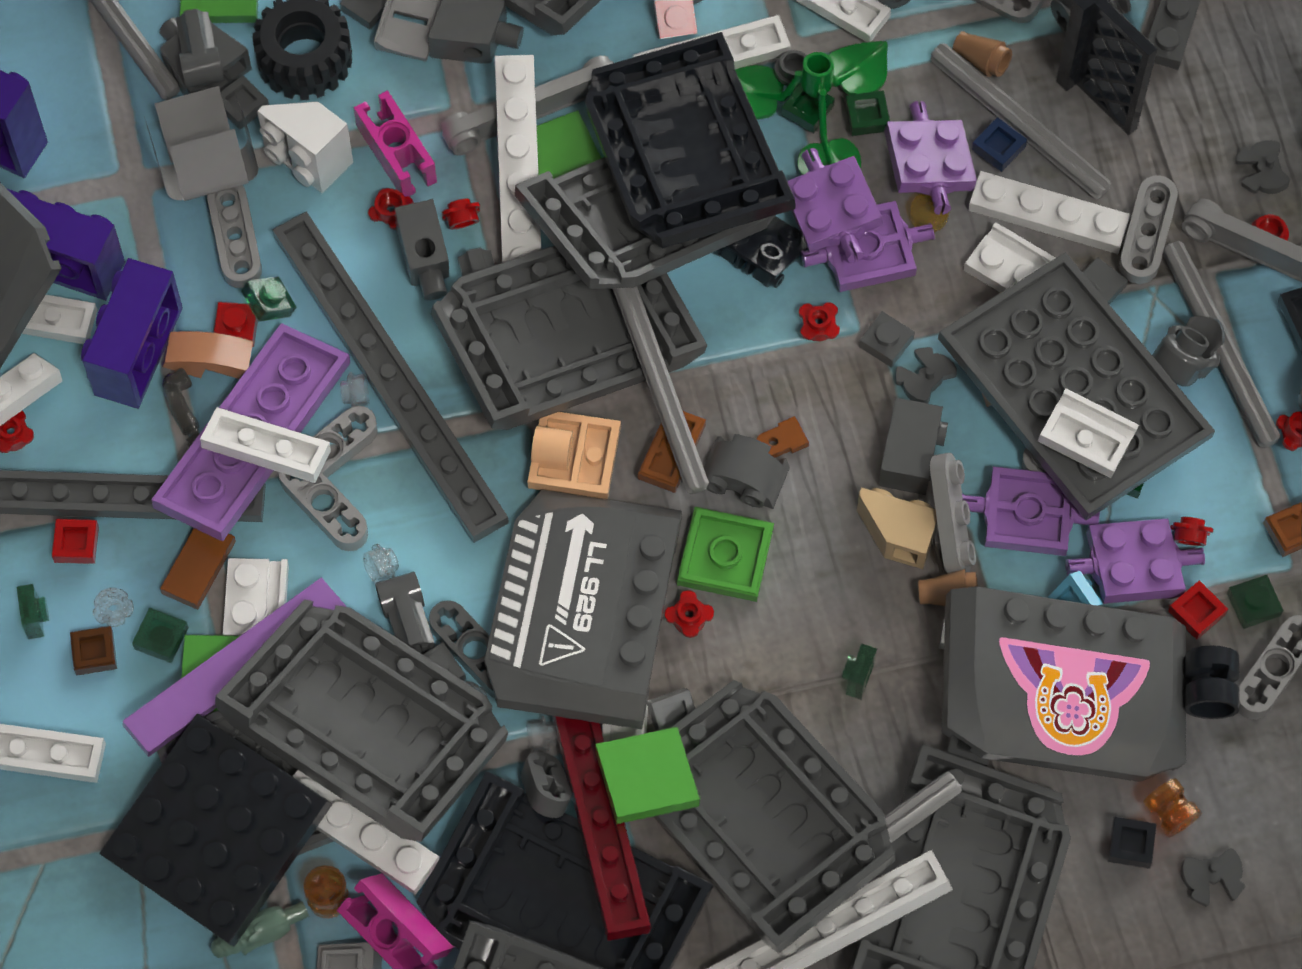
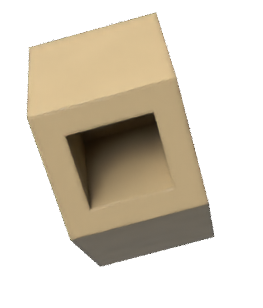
(898, 526)

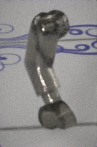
(183, 416)

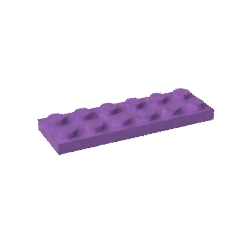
(278, 388)

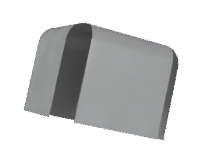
(202, 146)

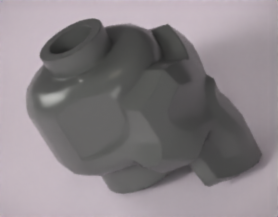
(1191, 349)

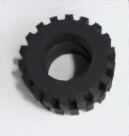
(306, 72)

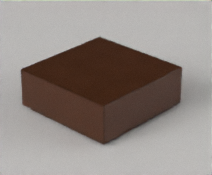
(93, 650)

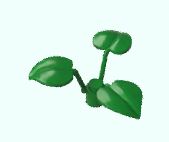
(854, 67)

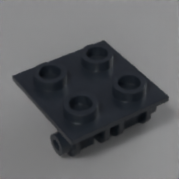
(767, 251)

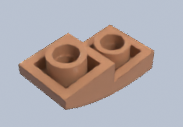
(209, 351)

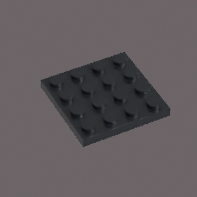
(215, 829)

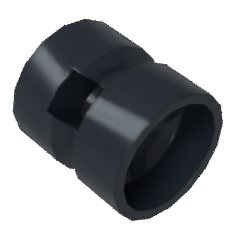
(1212, 680)

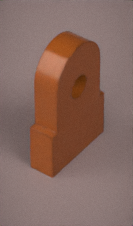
(788, 437)

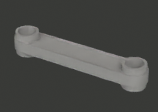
(466, 131)
(1209, 222)

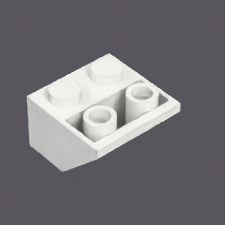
(307, 141)

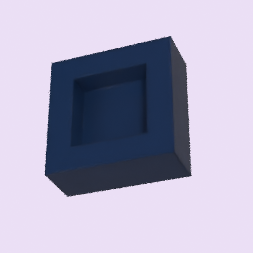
(999, 144)

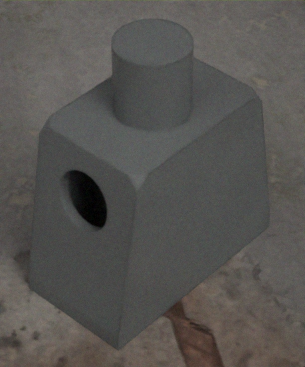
(472, 30)
(233, 57)
(423, 247)

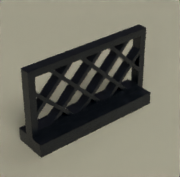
(1084, 47)

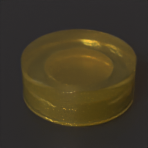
(923, 213)

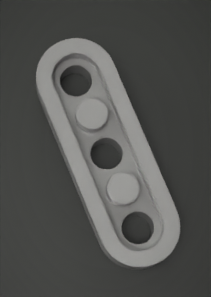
(1151, 217)
(230, 221)
(951, 512)

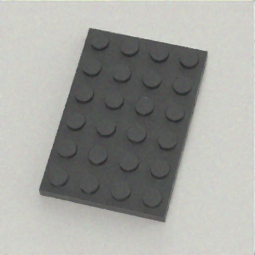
(1064, 335)

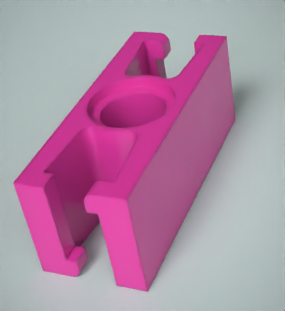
(395, 130)
(378, 930)

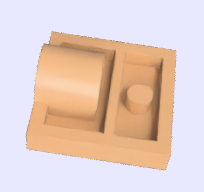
(574, 454)

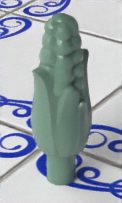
(265, 928)

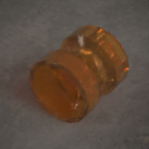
(1172, 807)
(324, 882)

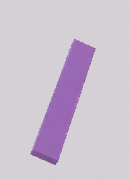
(195, 693)

